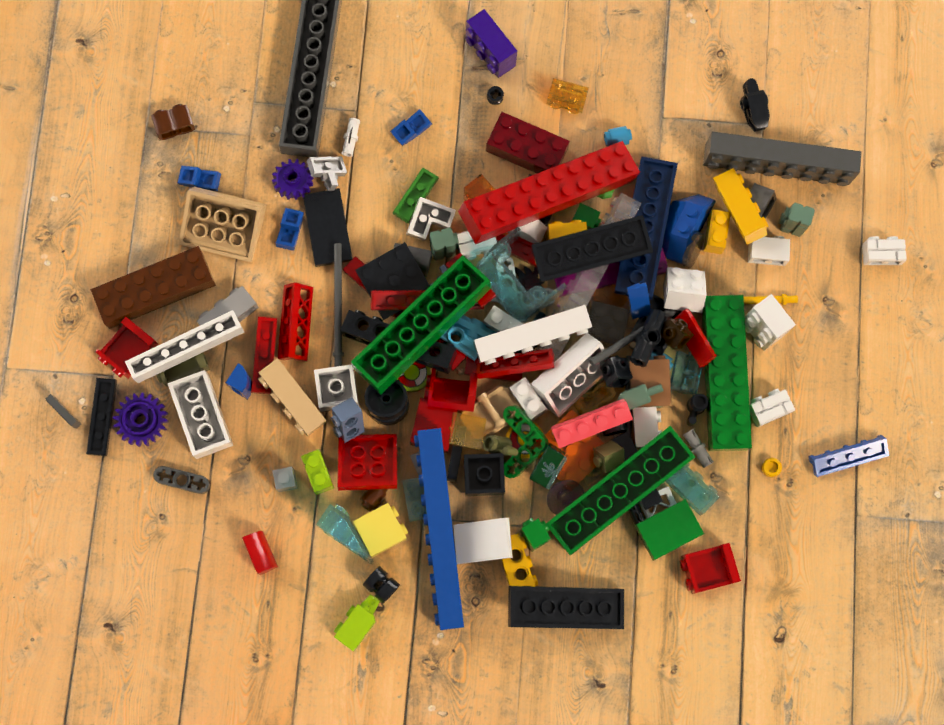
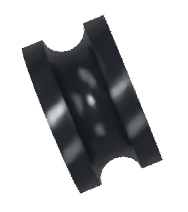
(491, 92)

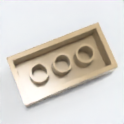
(292, 397)

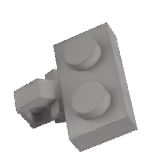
(328, 169)

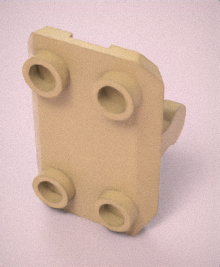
(491, 407)

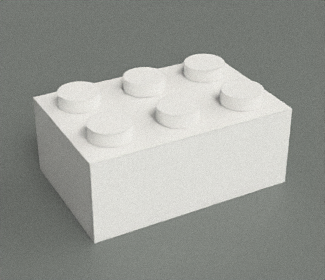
(768, 322)

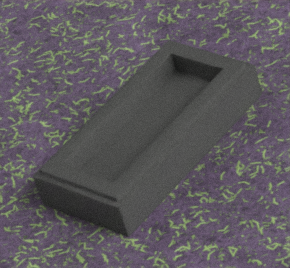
(63, 411)

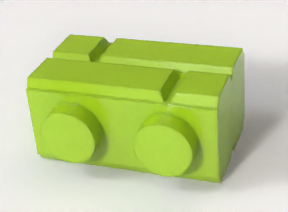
(317, 472)

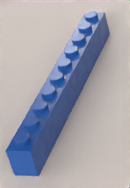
(440, 529)

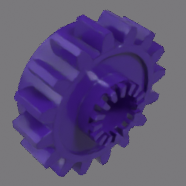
(294, 188)

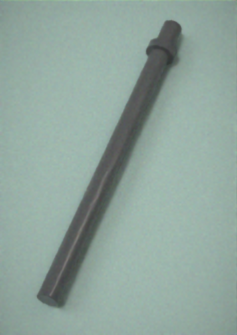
(337, 354)

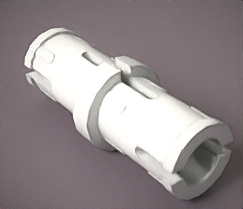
(349, 145)

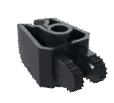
(755, 106)

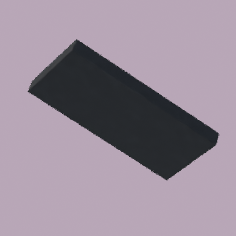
(327, 226)

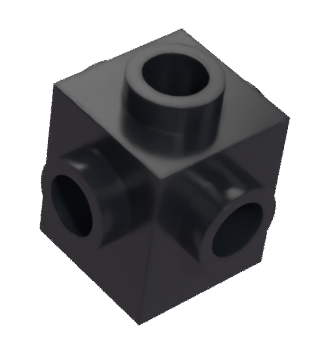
(616, 372)

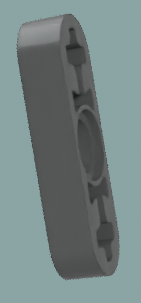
(166, 481)

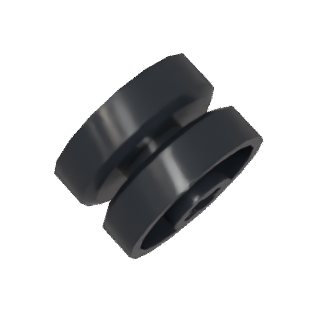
(391, 411)

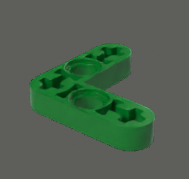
(529, 439)

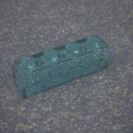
(693, 489)

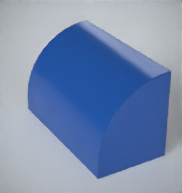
(240, 382)

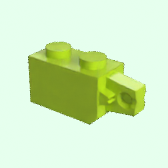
(358, 623)

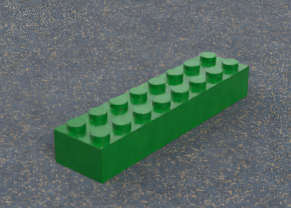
(421, 324)
(727, 374)
(620, 490)

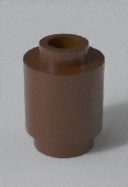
(372, 498)

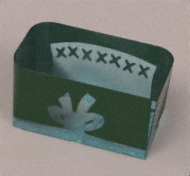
(549, 466)

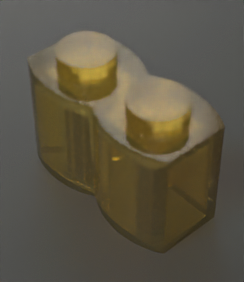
(598, 397)

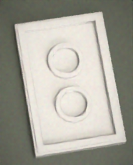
(482, 541)

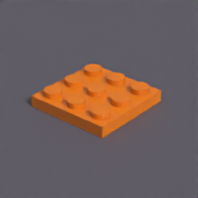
(579, 453)

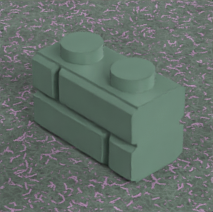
(796, 219)
(443, 243)

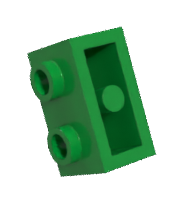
(535, 533)

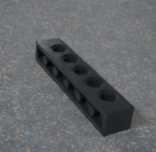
(351, 330)

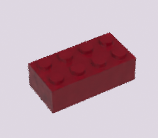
(526, 144)

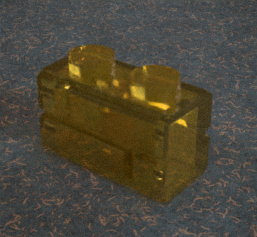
(567, 96)

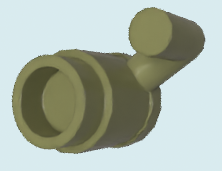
(499, 444)

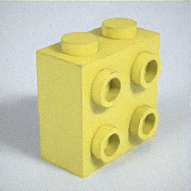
(381, 529)

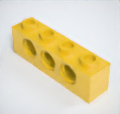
(510, 567)

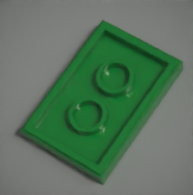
(669, 529)

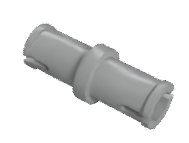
(698, 448)

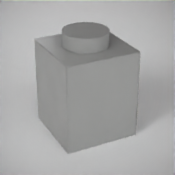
(285, 479)

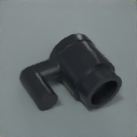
(696, 406)

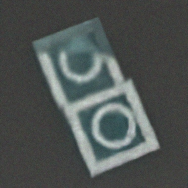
(412, 495)

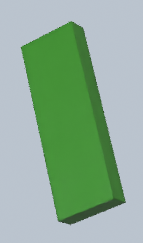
(419, 188)

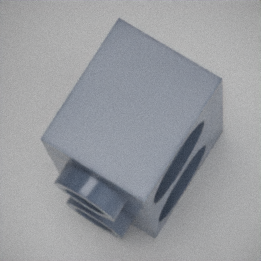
(347, 420)

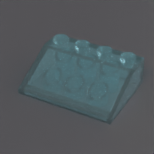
(337, 525)

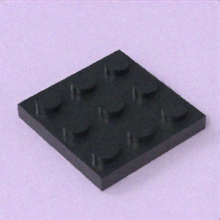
(392, 271)

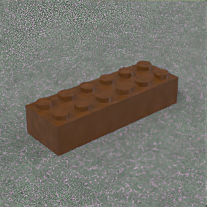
(153, 287)

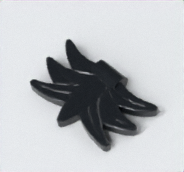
(528, 279)

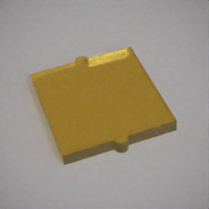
(467, 431)

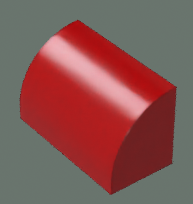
(260, 552)

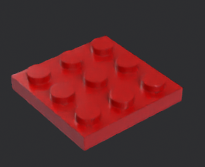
(368, 462)

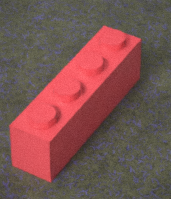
(592, 423)

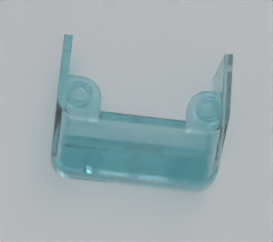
(508, 290)

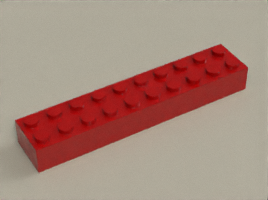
(548, 192)

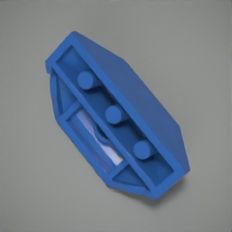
(684, 219)

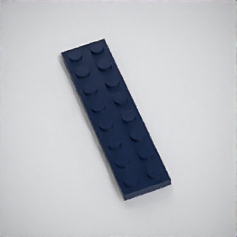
(654, 192)

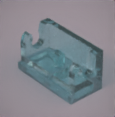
(685, 373)

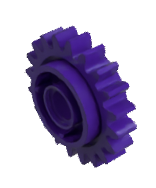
(128, 419)

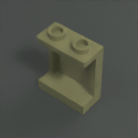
(184, 369)

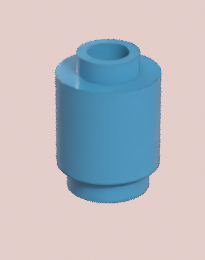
(617, 135)

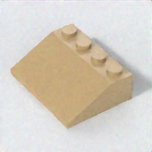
(221, 223)

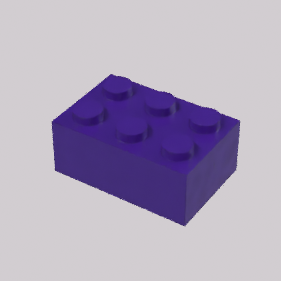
(490, 43)

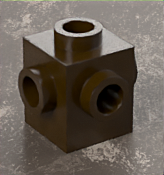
(676, 333)

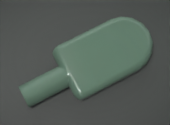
(639, 395)

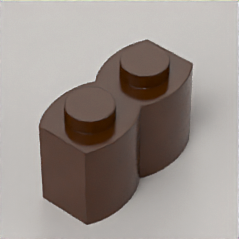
(172, 122)

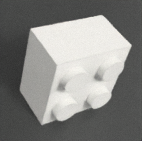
(684, 289)
(335, 386)

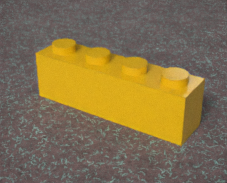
(739, 204)

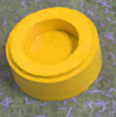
(771, 467)

